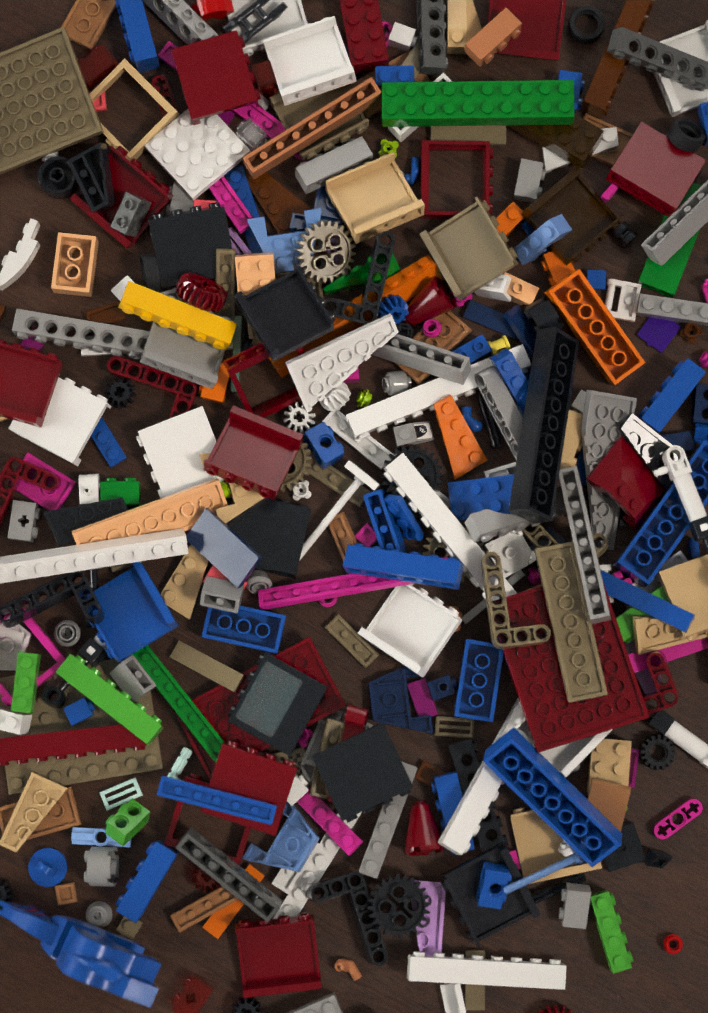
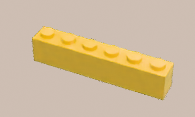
(177, 315)

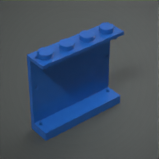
(132, 613)

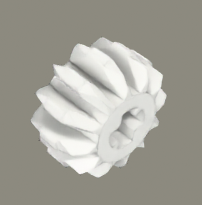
(336, 398)
(294, 423)

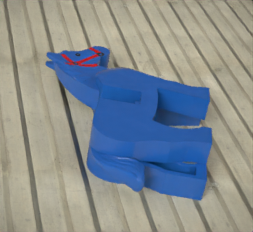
(90, 953)

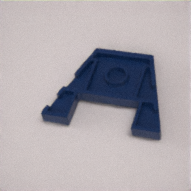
(328, 212)
(391, 702)

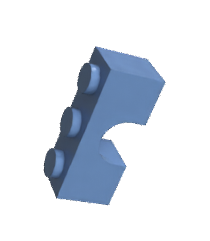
(539, 240)

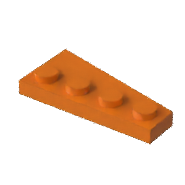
(461, 446)

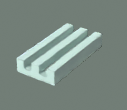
(136, 787)

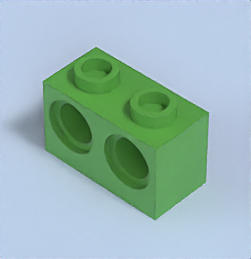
(130, 824)

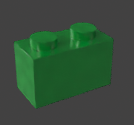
(128, 489)

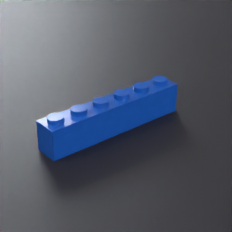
(403, 566)

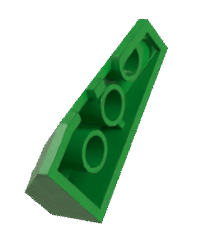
(358, 276)

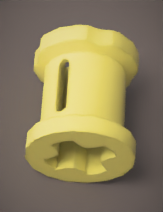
(499, 345)

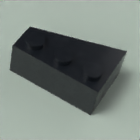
(94, 177)

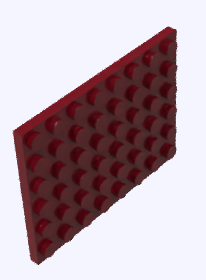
(541, 685)

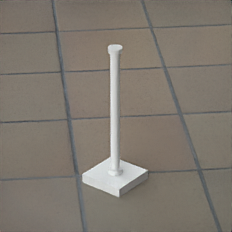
(360, 478)

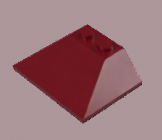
(627, 482)

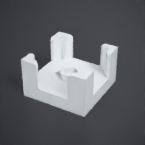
(513, 552)

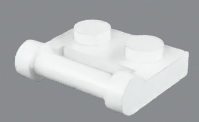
(627, 300)

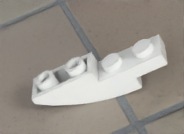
(16, 263)

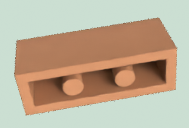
(493, 37)

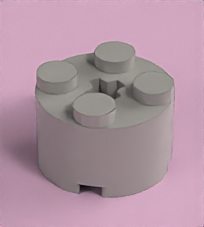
(101, 866)

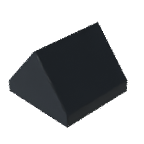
(657, 858)

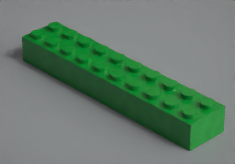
(478, 103)

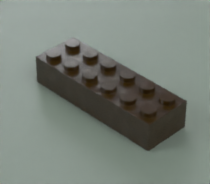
(571, 142)

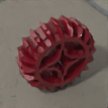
(201, 292)

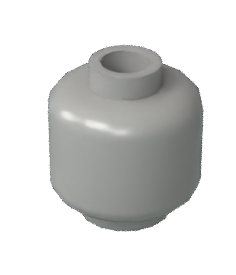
(396, 382)

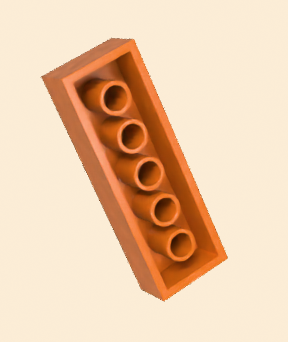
(594, 327)

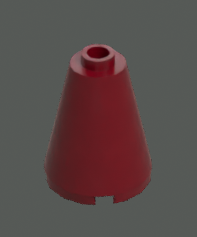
(430, 302)
(422, 831)

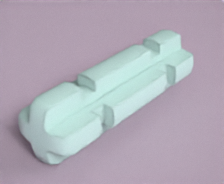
(180, 763)

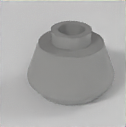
(257, 581)
(65, 627)
(94, 910)

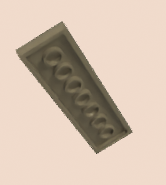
(570, 622)

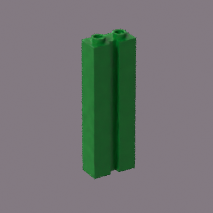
(666, 278)

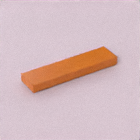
(221, 919)

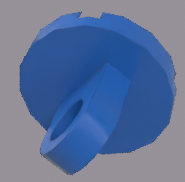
(48, 867)

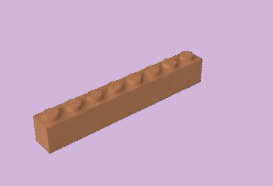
(312, 128)

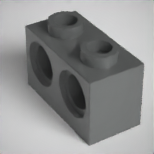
(131, 214)

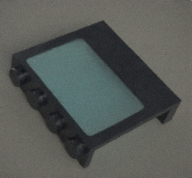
(277, 703)

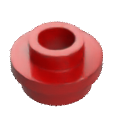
(678, 947)

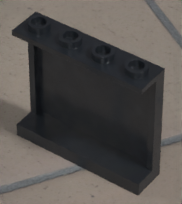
(189, 241)
(286, 313)
(275, 533)
(362, 772)
(463, 884)

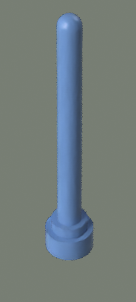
(574, 859)

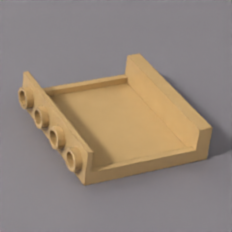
(373, 198)
(688, 588)
(538, 846)

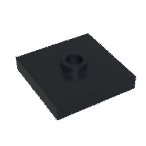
(629, 852)

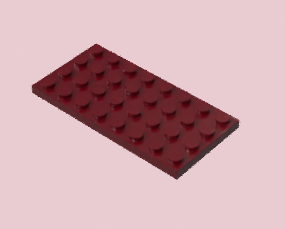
(219, 700)

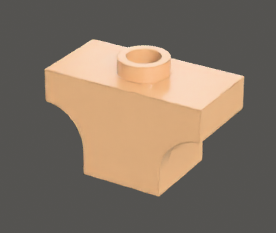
(521, 291)

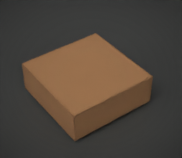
(66, 893)

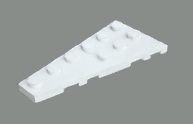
(333, 362)

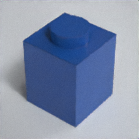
(79, 711)

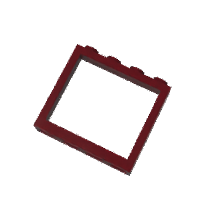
(465, 146)
(249, 358)
(172, 841)

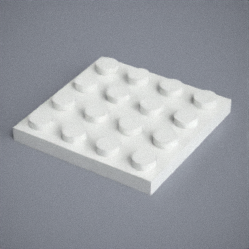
(197, 153)

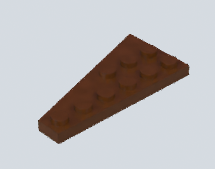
(277, 203)

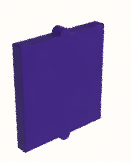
(658, 333)

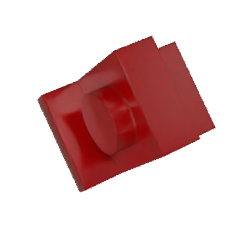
(213, 8)

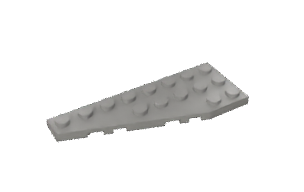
(599, 431)

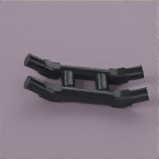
(255, 7)

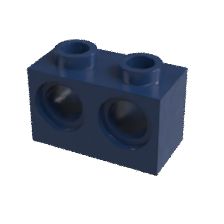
(699, 404)

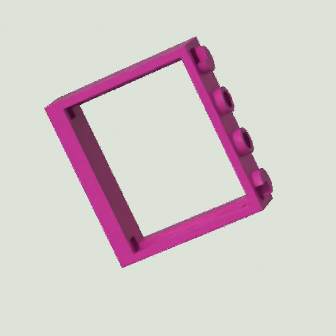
(50, 647)

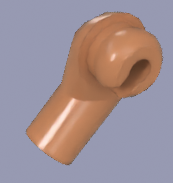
(348, 966)

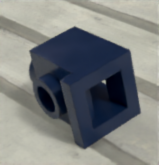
(434, 688)

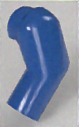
(415, 170)
(473, 424)

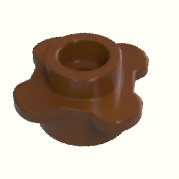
(691, 327)

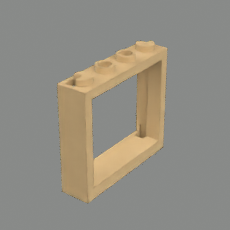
(172, 114)

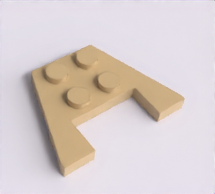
(242, 499)

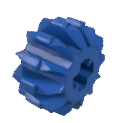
(395, 306)

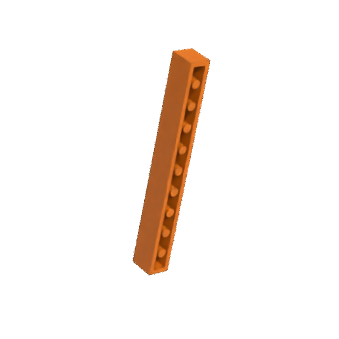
(404, 283)

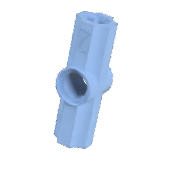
(88, 836)

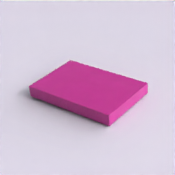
(46, 498)

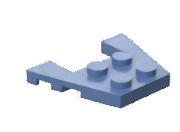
(283, 244)
(290, 846)

